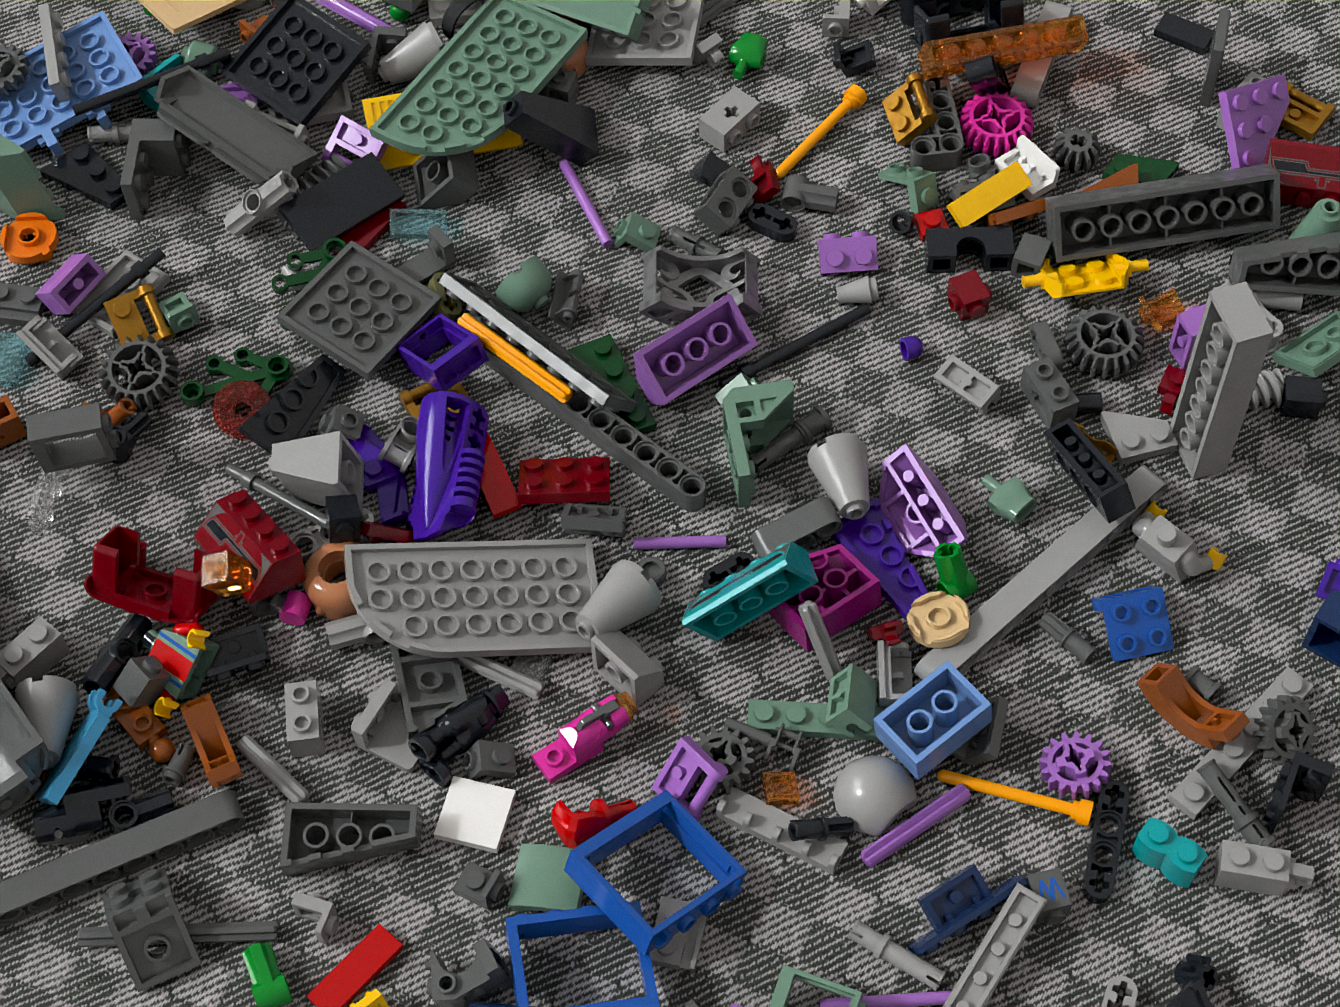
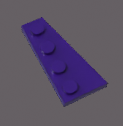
(878, 549)

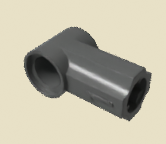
(801, 194)

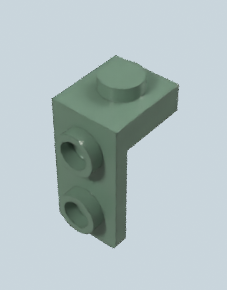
(920, 185)

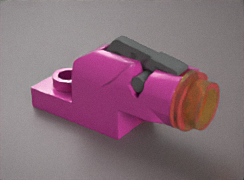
(585, 736)

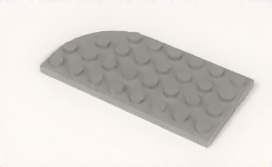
(474, 595)

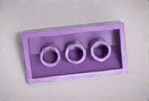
(693, 351)

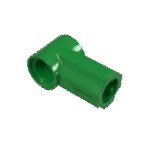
(953, 572)
(269, 985)

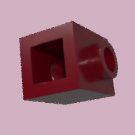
(968, 295)

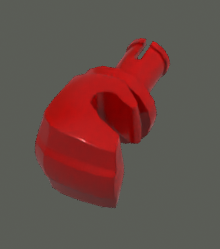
(580, 826)

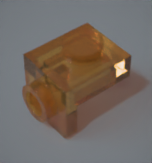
(1161, 310)

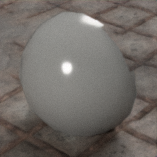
(874, 793)

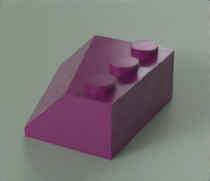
(842, 594)

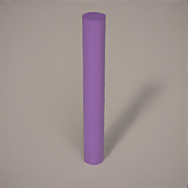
(680, 542)

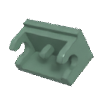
(851, 700)

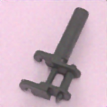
(766, 738)

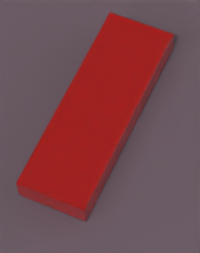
(357, 969)

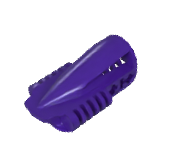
(447, 464)

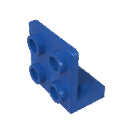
(1135, 622)

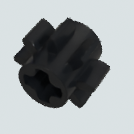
(1199, 967)

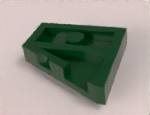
(1148, 168)

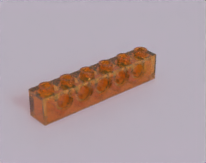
(1007, 45)

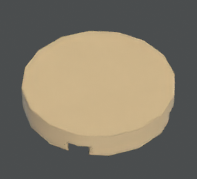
(938, 620)

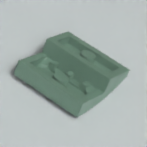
(541, 880)

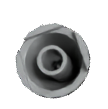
(411, 54)
(843, 473)
(618, 601)
(50, 709)

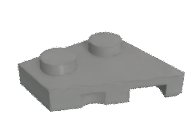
(1137, 436)

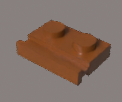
(1025, 211)

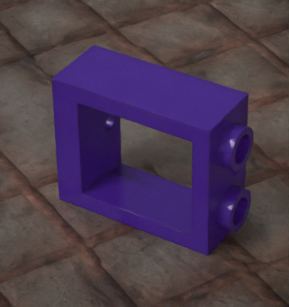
(451, 366)

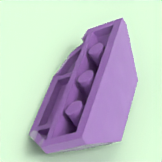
(918, 504)

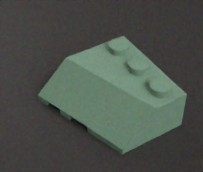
(20, 186)

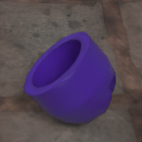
(911, 347)

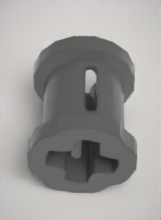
(1202, 684)

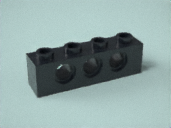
(1089, 470)

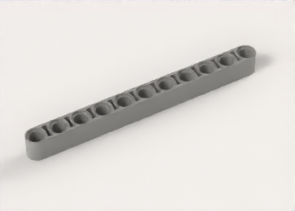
(1042, 578)

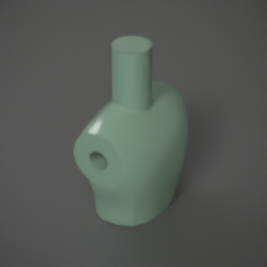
(1010, 499)

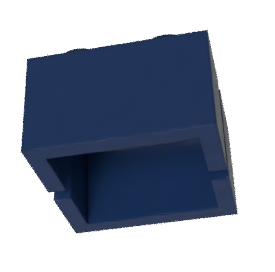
(1324, 630)

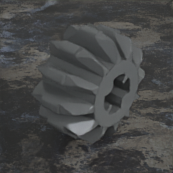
(1076, 149)

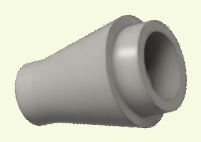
(859, 291)

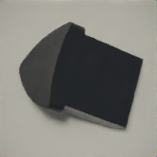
(708, 169)

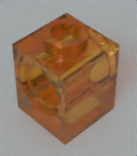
(226, 573)

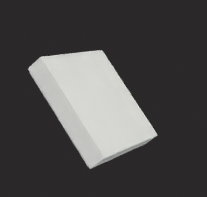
(475, 814)

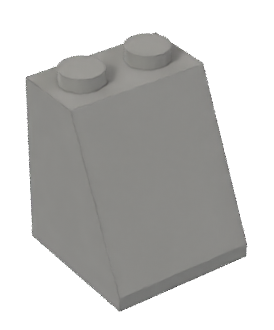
(318, 468)

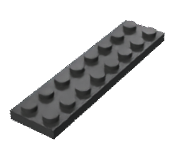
(539, 345)

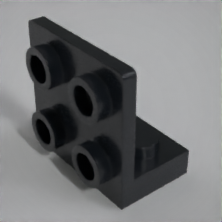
(1304, 778)

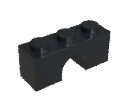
(991, 244)

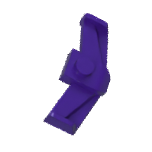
(384, 477)

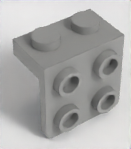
(383, 728)

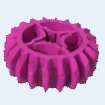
(995, 123)

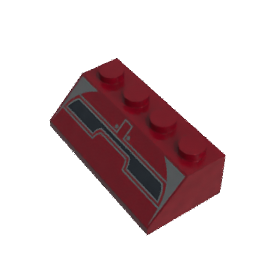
(1305, 170)
(247, 530)

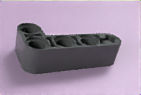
(944, 145)

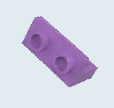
(848, 253)

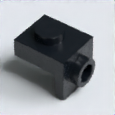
(854, 58)

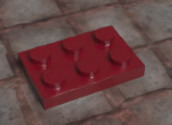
(564, 480)

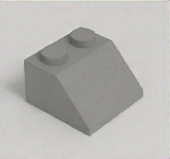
(626, 666)

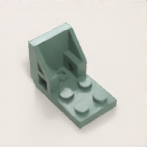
(764, 413)

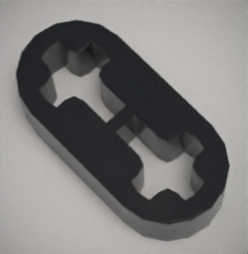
(772, 223)
(726, 568)

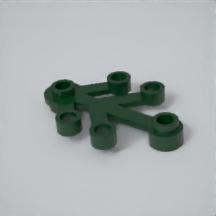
(307, 257)
(265, 372)

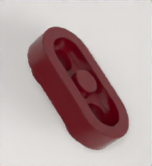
(378, 531)

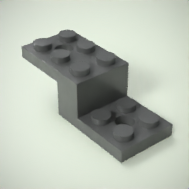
(151, 151)

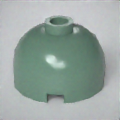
(527, 287)

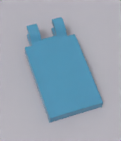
(78, 748)

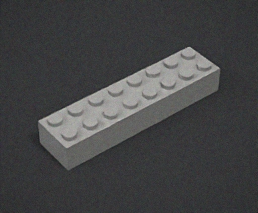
(1220, 379)

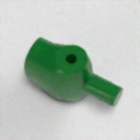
(748, 52)

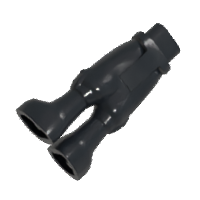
(463, 728)

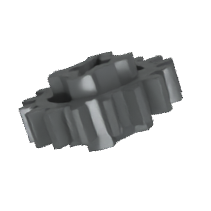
(12, 68)
(1285, 729)
(723, 749)

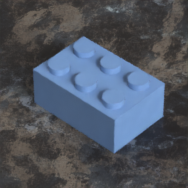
(933, 720)

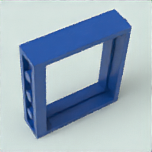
(691, 835)
(566, 922)

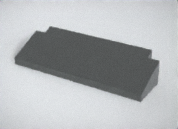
(229, 127)

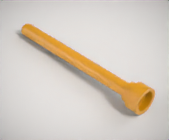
(853, 98)
(1078, 810)

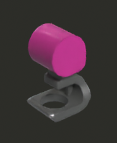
(292, 607)

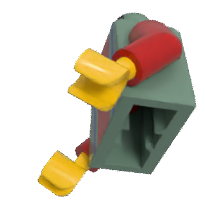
(185, 657)

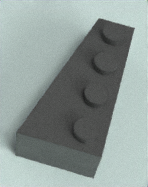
(1290, 265)
(344, 833)

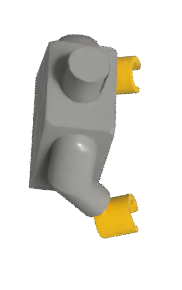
(1171, 547)

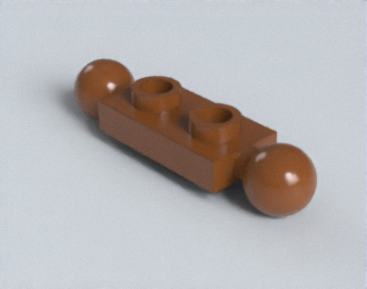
(143, 729)

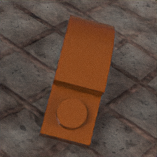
(1186, 710)
(211, 741)

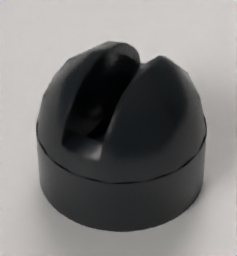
(898, 227)

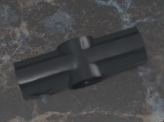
(116, 654)

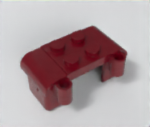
(125, 582)

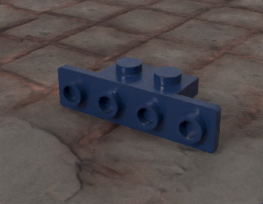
(958, 903)

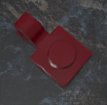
(765, 179)
(1170, 387)
(887, 632)

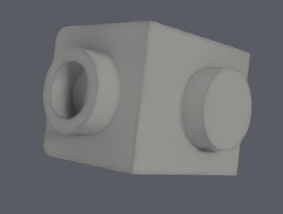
(316, 908)

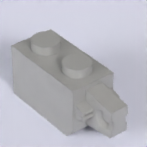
(32, 653)
(1259, 868)

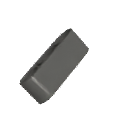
(802, 526)

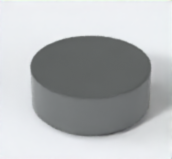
(654, 569)

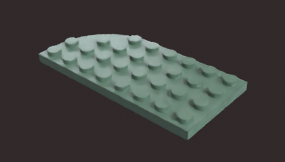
(463, 89)

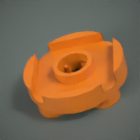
(33, 251)

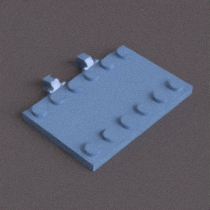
(95, 67)

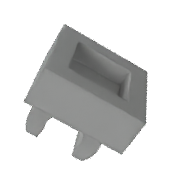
(709, 51)

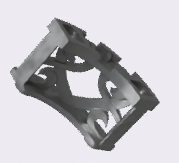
(681, 269)

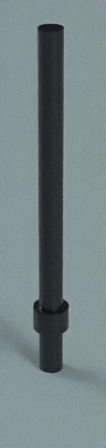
(201, 62)
(138, 271)
(750, 369)

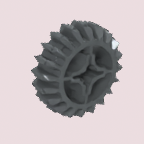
(1104, 334)
(131, 361)

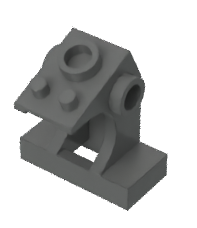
(482, 977)

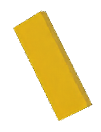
(989, 195)

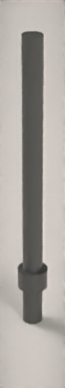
(254, 481)

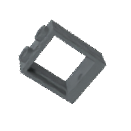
(70, 423)

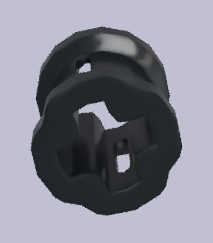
(100, 767)

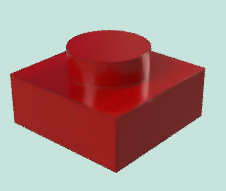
(928, 220)

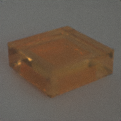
(780, 788)

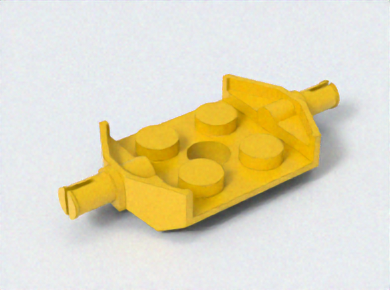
(1086, 277)

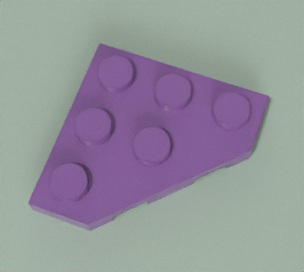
(1253, 117)

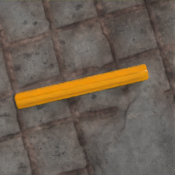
(517, 359)

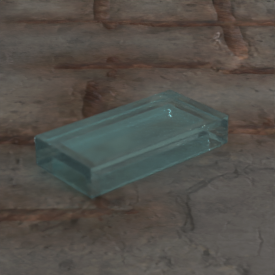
(415, 222)
(11, 359)

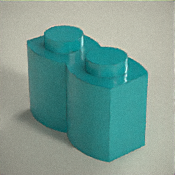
(1163, 849)

